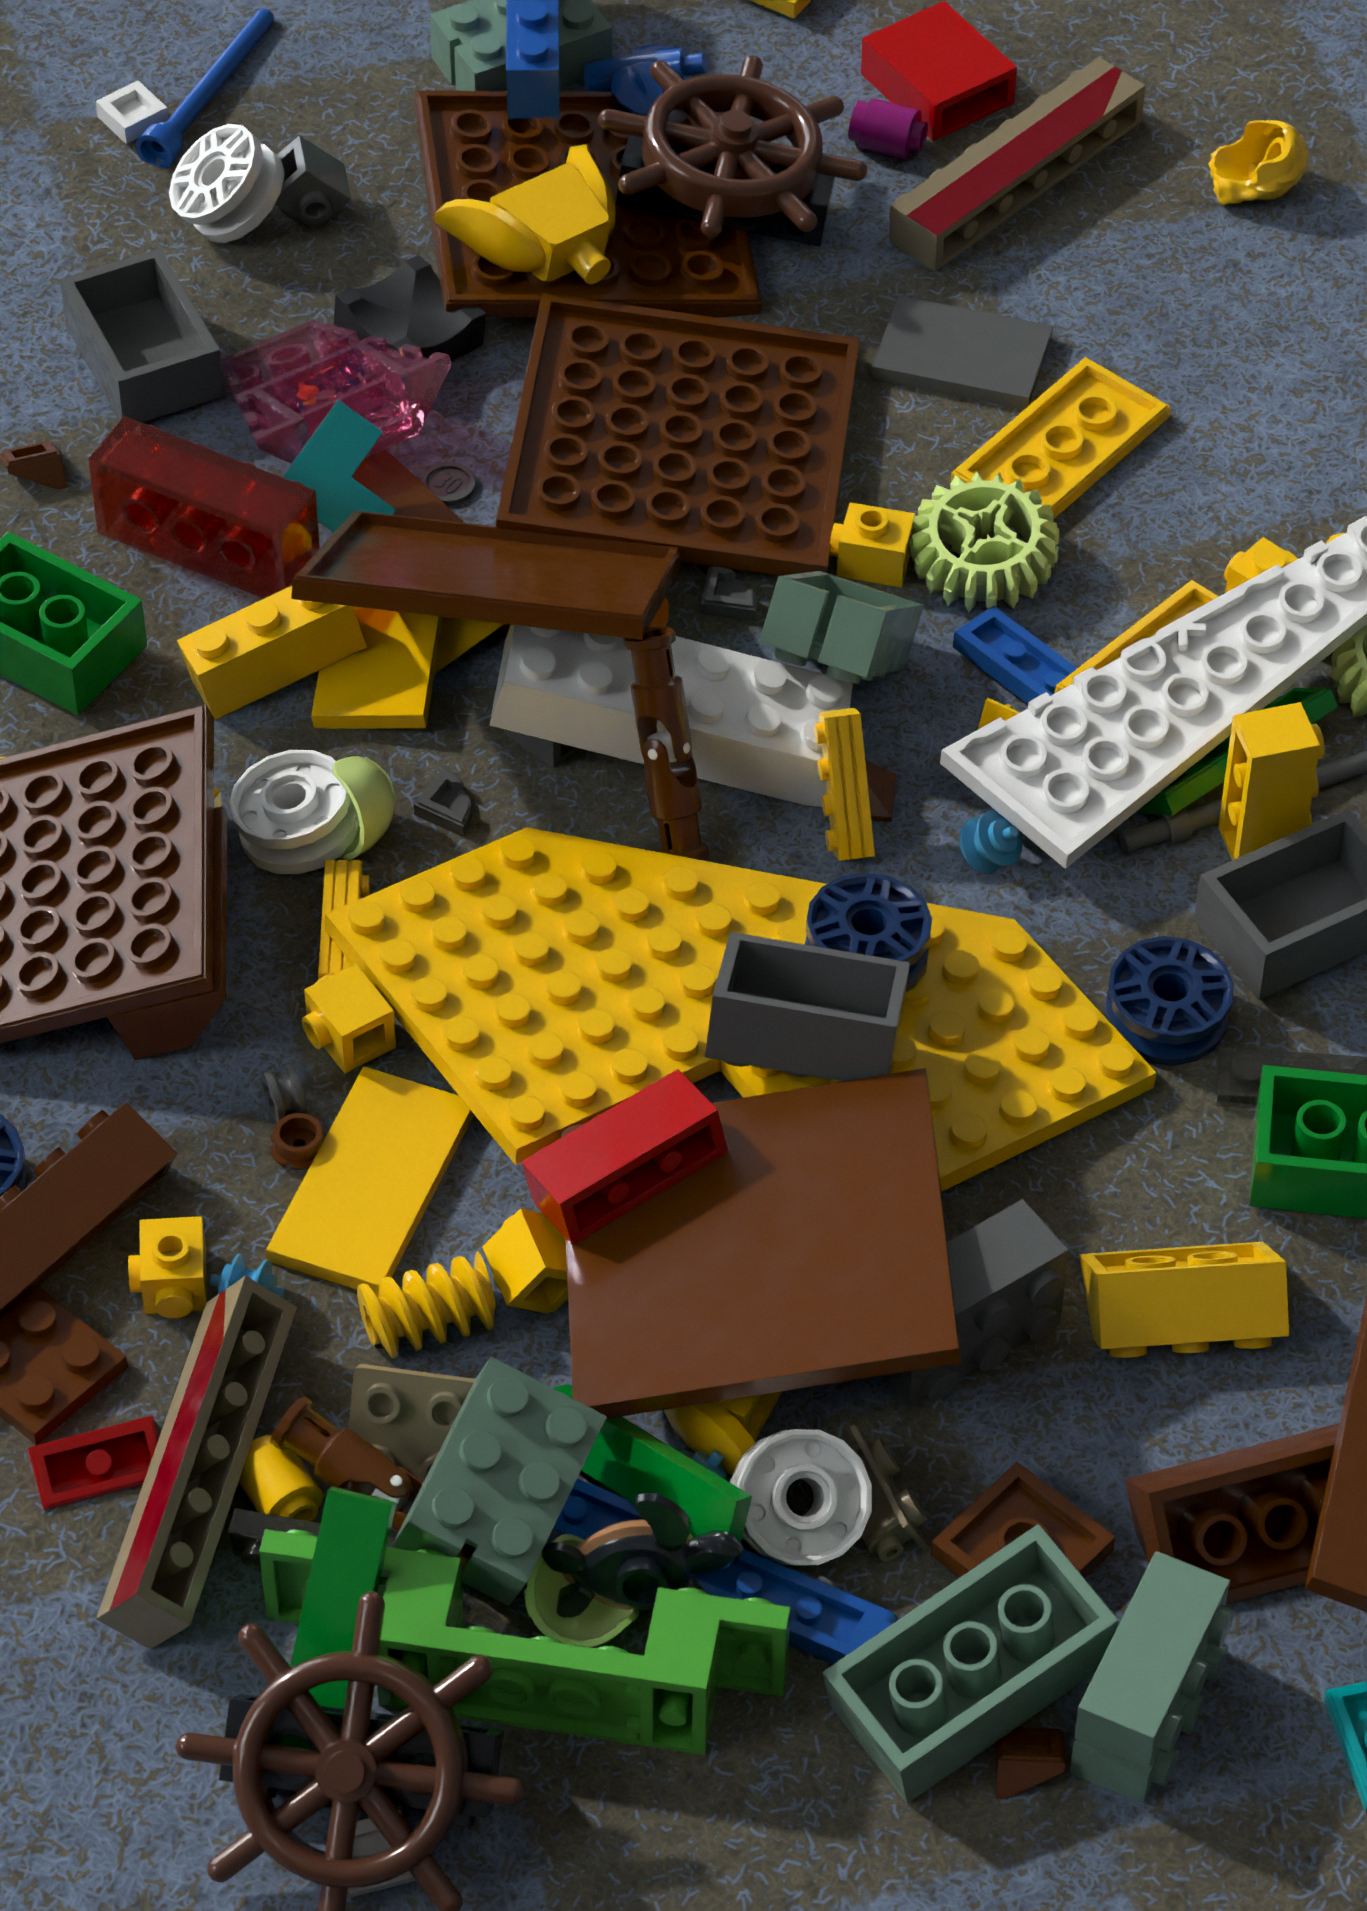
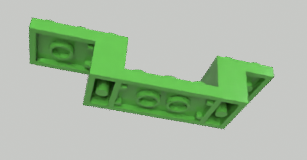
(555, 1686)

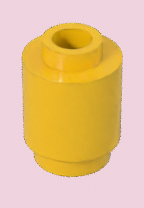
(279, 1482)

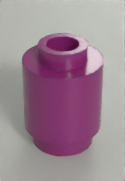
(887, 128)

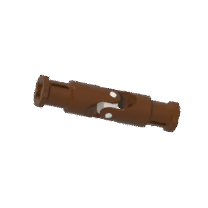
(666, 754)
(348, 1461)

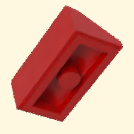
(93, 1462)

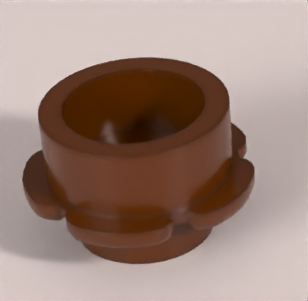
(295, 1129)

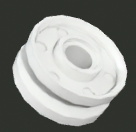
(226, 183)
(293, 812)
(839, 1490)

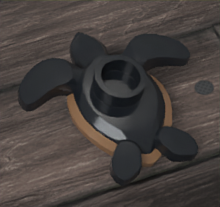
(635, 1557)

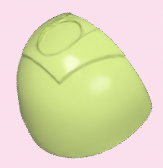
(372, 797)
(591, 1628)

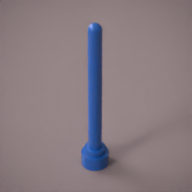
(165, 138)

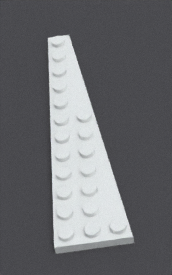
(1133, 727)

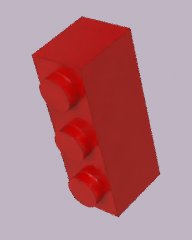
(625, 1156)

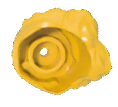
(1259, 164)

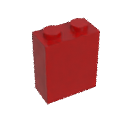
(940, 68)

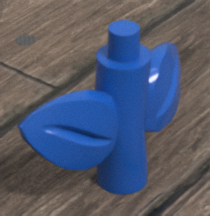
(630, 77)

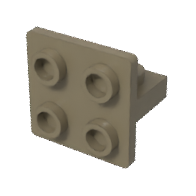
(406, 1413)

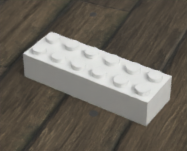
(744, 712)

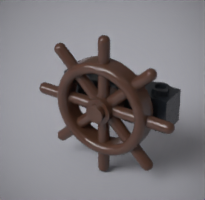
(728, 165)
(354, 1762)

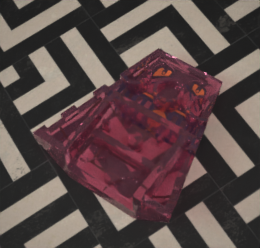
(299, 375)

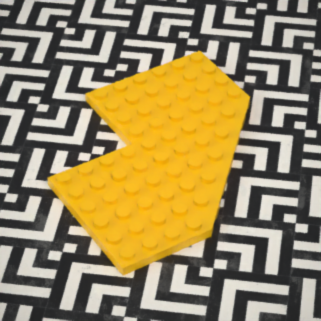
(588, 968)

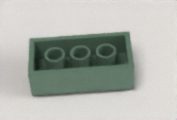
(971, 1663)

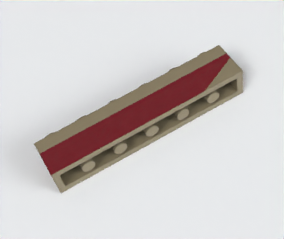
(1016, 163)
(197, 1464)

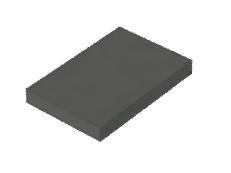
(962, 352)

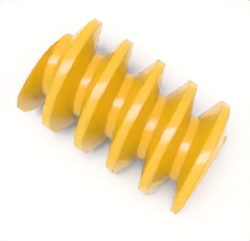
(427, 1304)

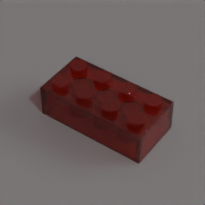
(202, 509)

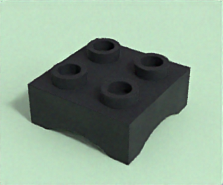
(410, 311)

